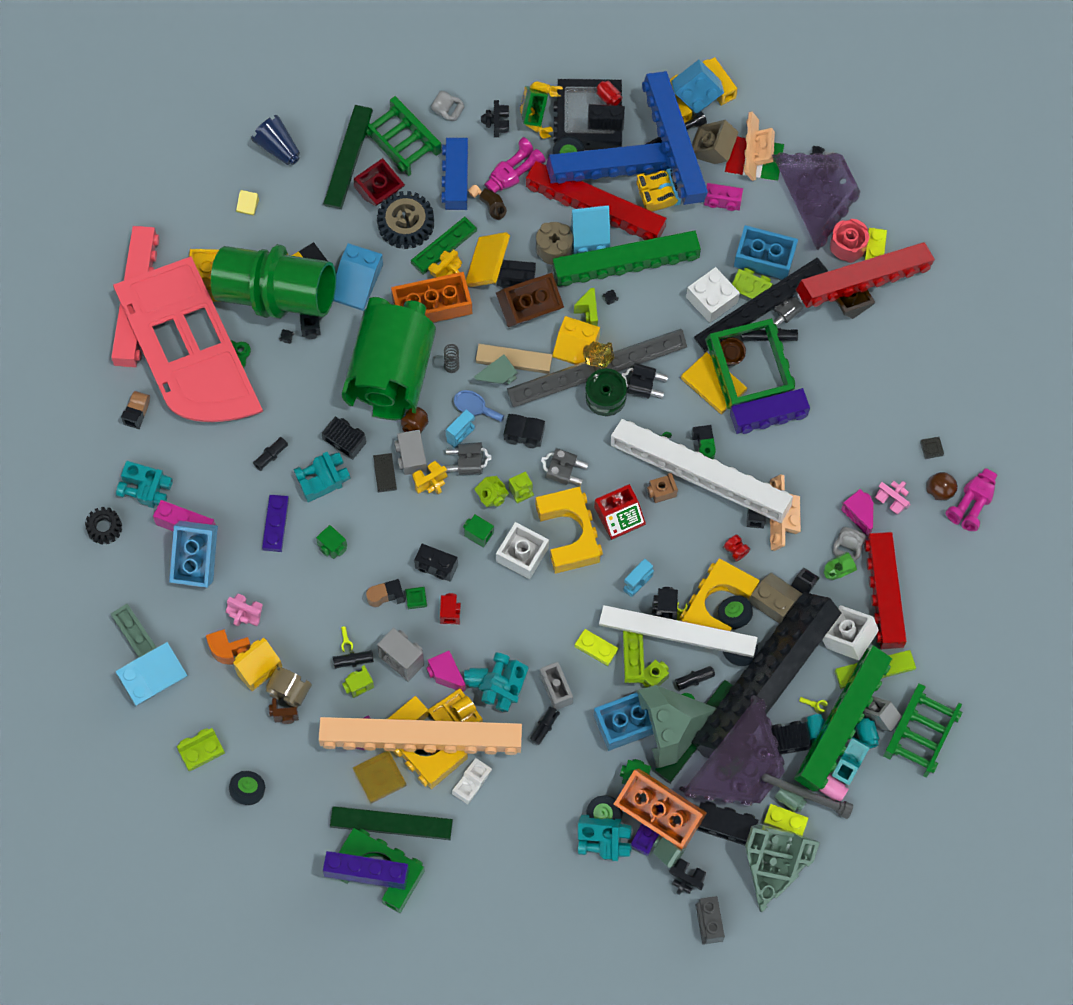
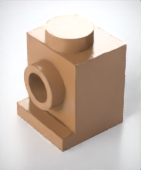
(662, 494)

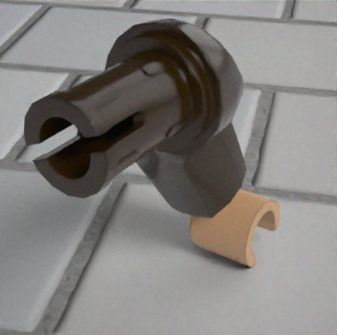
(494, 202)

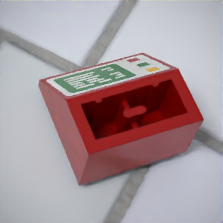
(619, 512)

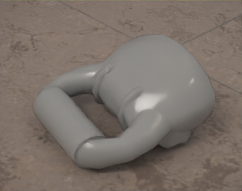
(444, 102)
(850, 539)

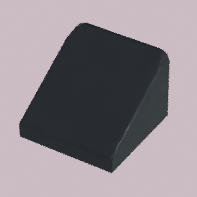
(805, 581)

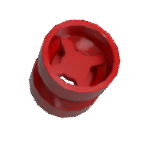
(736, 547)

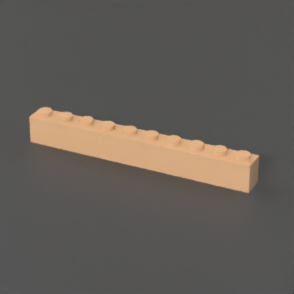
(420, 734)

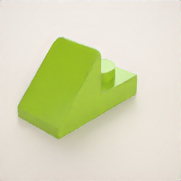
(587, 305)

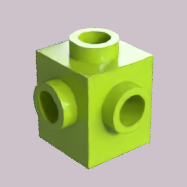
(491, 491)

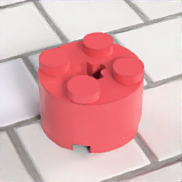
(849, 240)

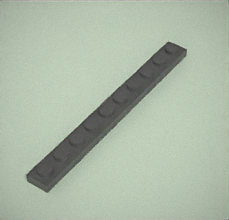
(580, 372)

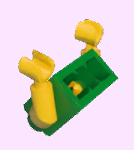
(534, 104)

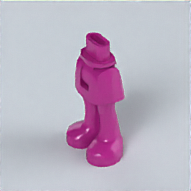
(505, 176)
(981, 490)

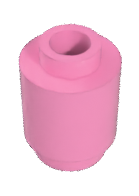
(834, 789)

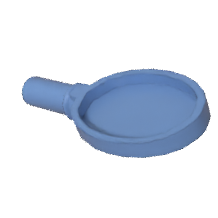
(474, 404)

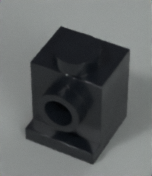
(310, 326)

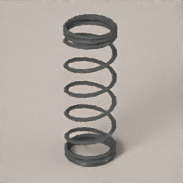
(450, 358)

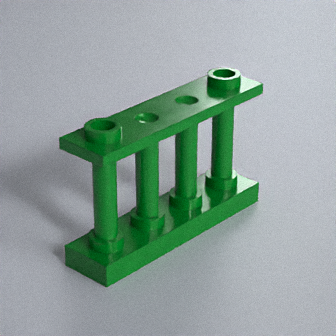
(409, 121)
(903, 731)

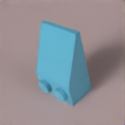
(590, 229)
(151, 674)

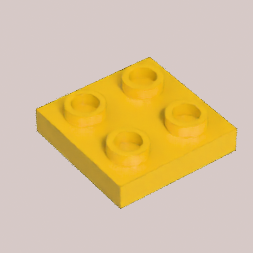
(456, 708)

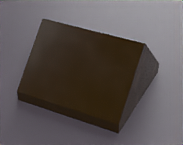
(855, 304)

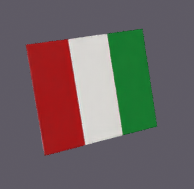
(738, 160)

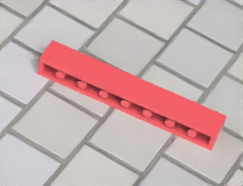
(139, 261)

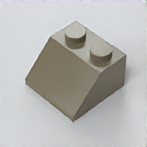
(715, 142)
(774, 597)

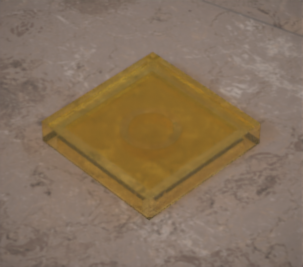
(379, 776)

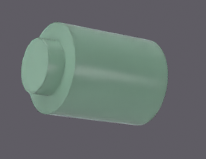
(791, 800)

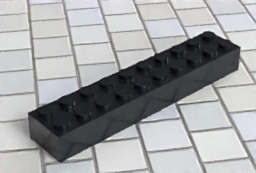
(772, 667)

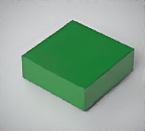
(416, 598)

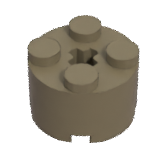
(553, 241)
(288, 686)

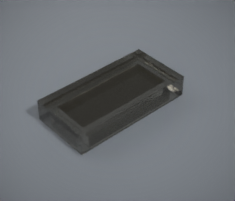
(384, 472)

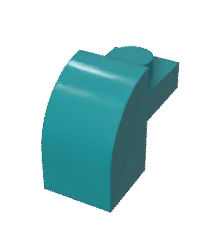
(851, 761)

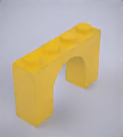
(729, 87)
(571, 504)
(721, 578)
(429, 768)

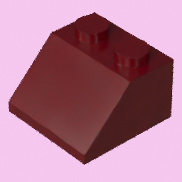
(377, 182)

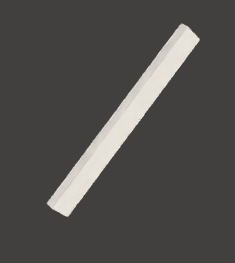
(678, 631)

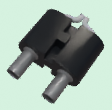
(642, 381)

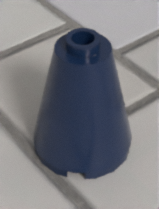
(276, 140)

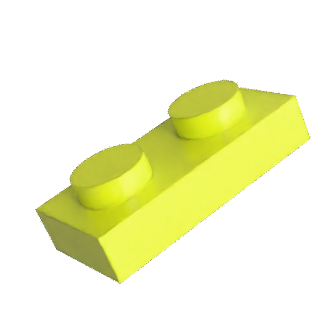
(876, 243)
(596, 647)
(785, 820)

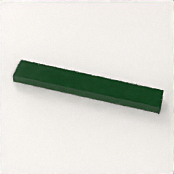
(348, 157)
(671, 771)
(391, 823)

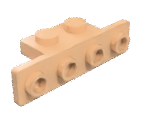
(759, 146)
(791, 521)

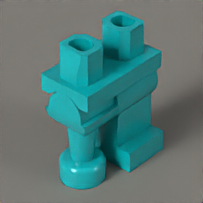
(326, 478)
(149, 482)
(505, 686)
(608, 834)

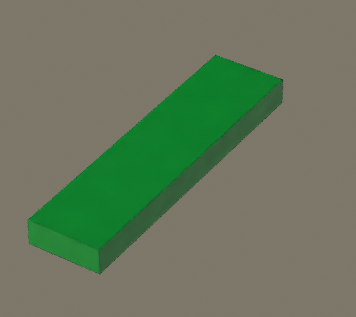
(446, 242)

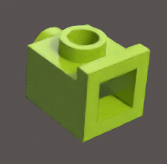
(521, 487)
(651, 679)
(358, 682)

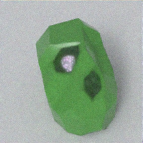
(839, 566)

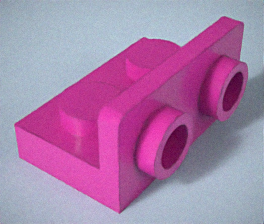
(723, 197)

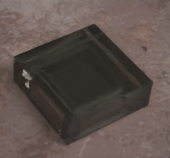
(932, 447)

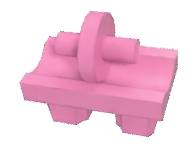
(886, 492)
(242, 612)

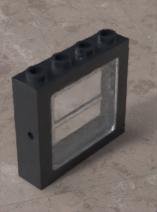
(573, 113)

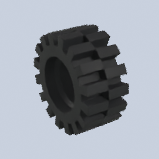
(98, 516)

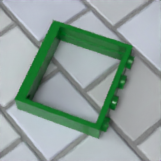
(723, 372)

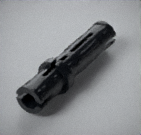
(761, 335)

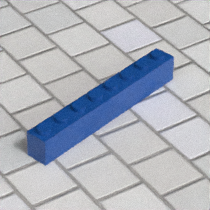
(674, 138)
(606, 163)

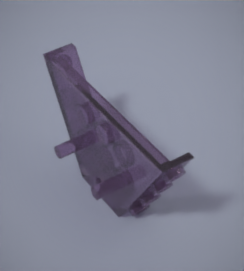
(818, 191)
(740, 761)

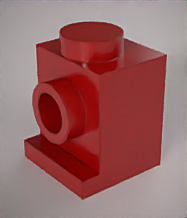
(449, 609)

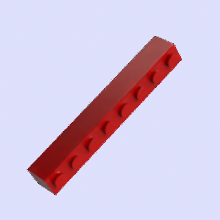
(581, 195)
(865, 274)

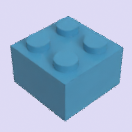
(697, 86)

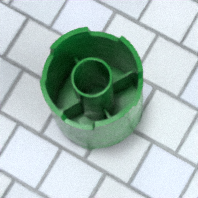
(390, 358)

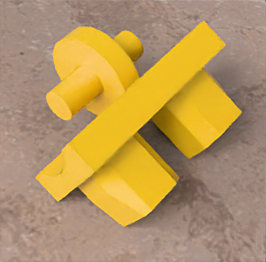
(449, 264)
(432, 481)

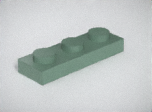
(133, 630)

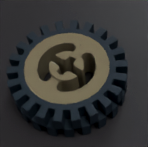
(396, 229)

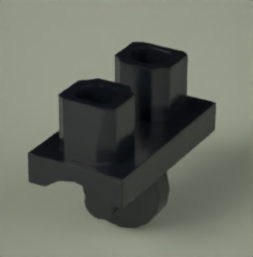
(500, 126)
(679, 872)

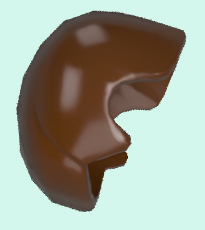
(733, 350)
(942, 486)

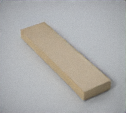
(519, 358)

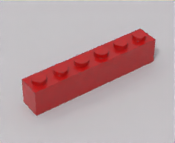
(886, 590)

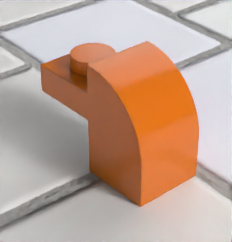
(223, 650)

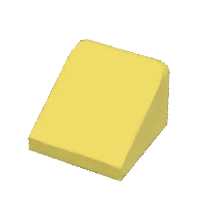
(247, 202)

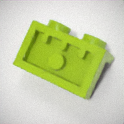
(749, 284)
(200, 749)

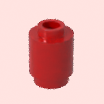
(609, 93)

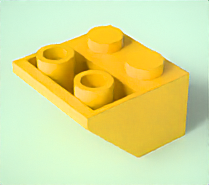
(256, 664)

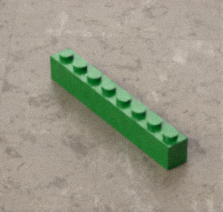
(626, 258)
(843, 719)

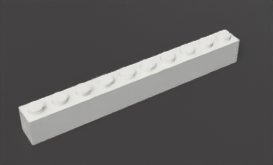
(701, 470)

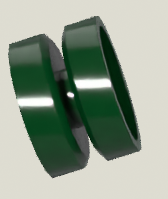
(606, 392)

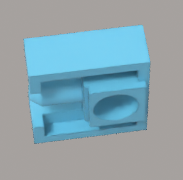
(460, 428)
(638, 577)

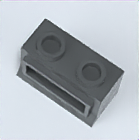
(710, 920)

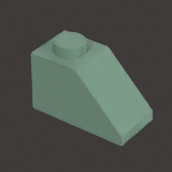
(498, 372)
(667, 851)

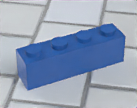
(456, 173)

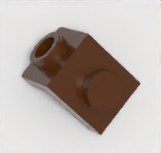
(283, 715)

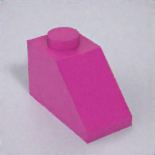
(860, 510)
(445, 671)

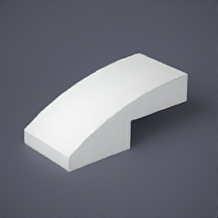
(471, 781)

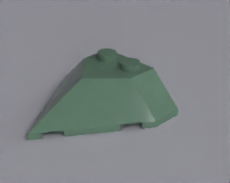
(673, 721)
(776, 860)

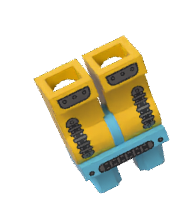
(658, 190)

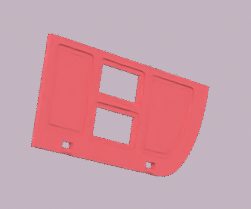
(205, 383)

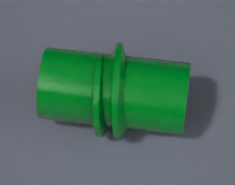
(273, 281)

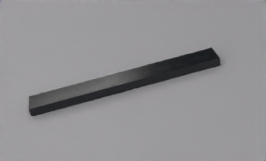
(763, 302)

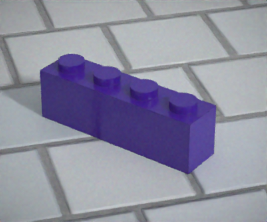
(769, 411)
(365, 870)

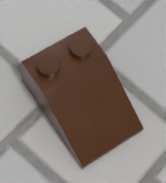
(529, 299)

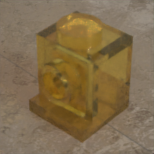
(598, 354)

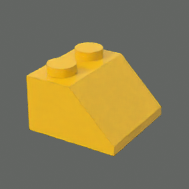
(573, 338)

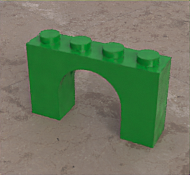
(362, 845)

